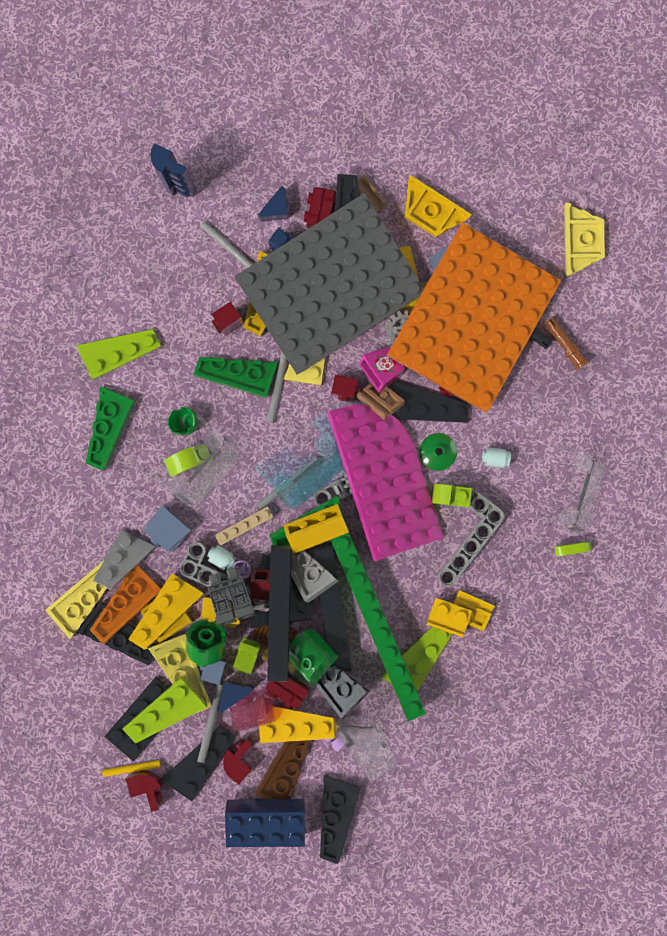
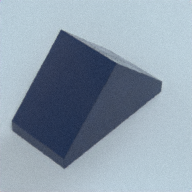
(275, 208)
(232, 693)

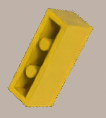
(315, 528)

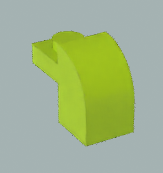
(186, 459)
(451, 495)
(246, 656)

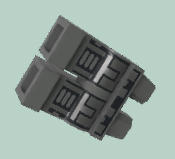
(230, 591)

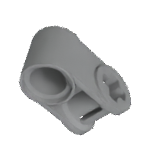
(332, 491)

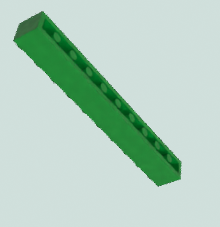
(378, 627)

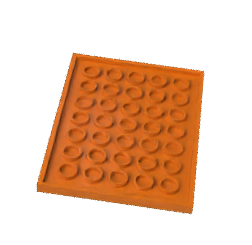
(474, 317)

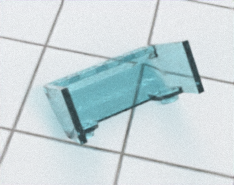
(297, 491)

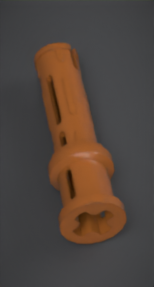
(572, 351)

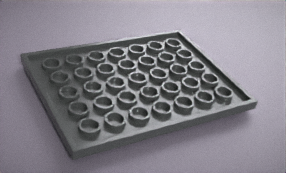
(330, 284)

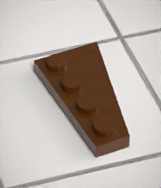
(283, 771)

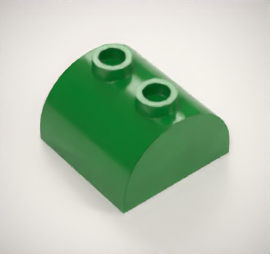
(311, 655)

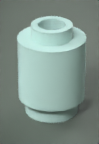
(496, 457)
(221, 558)

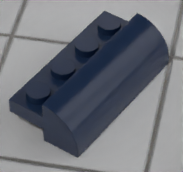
(172, 174)

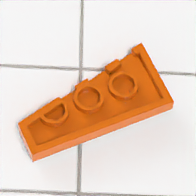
(130, 598)

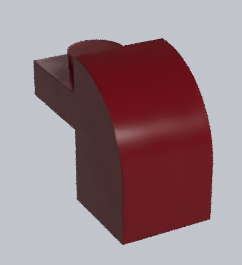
(233, 763)
(148, 783)

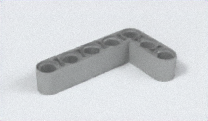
(473, 536)

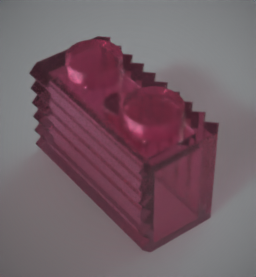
(252, 714)

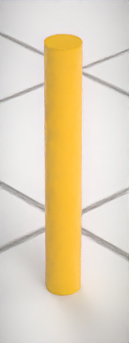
(131, 768)

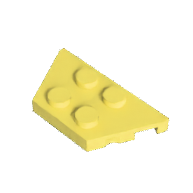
(582, 239)

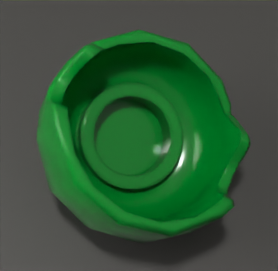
(190, 421)

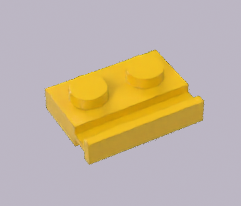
(480, 609)
(449, 617)

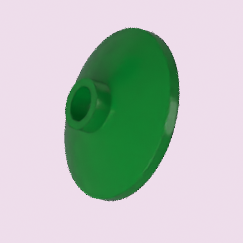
(429, 456)

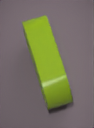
(574, 548)

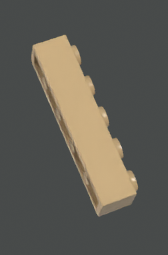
(244, 526)

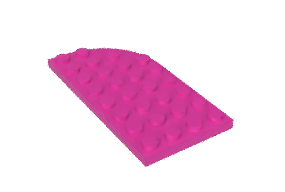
(385, 480)

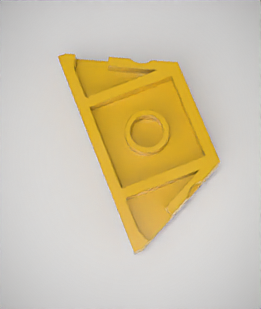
(431, 210)

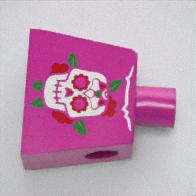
(381, 368)

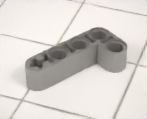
(197, 561)

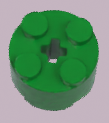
(205, 643)

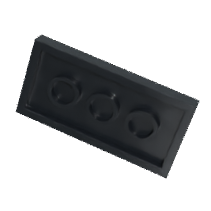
(119, 737)

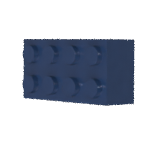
(265, 823)

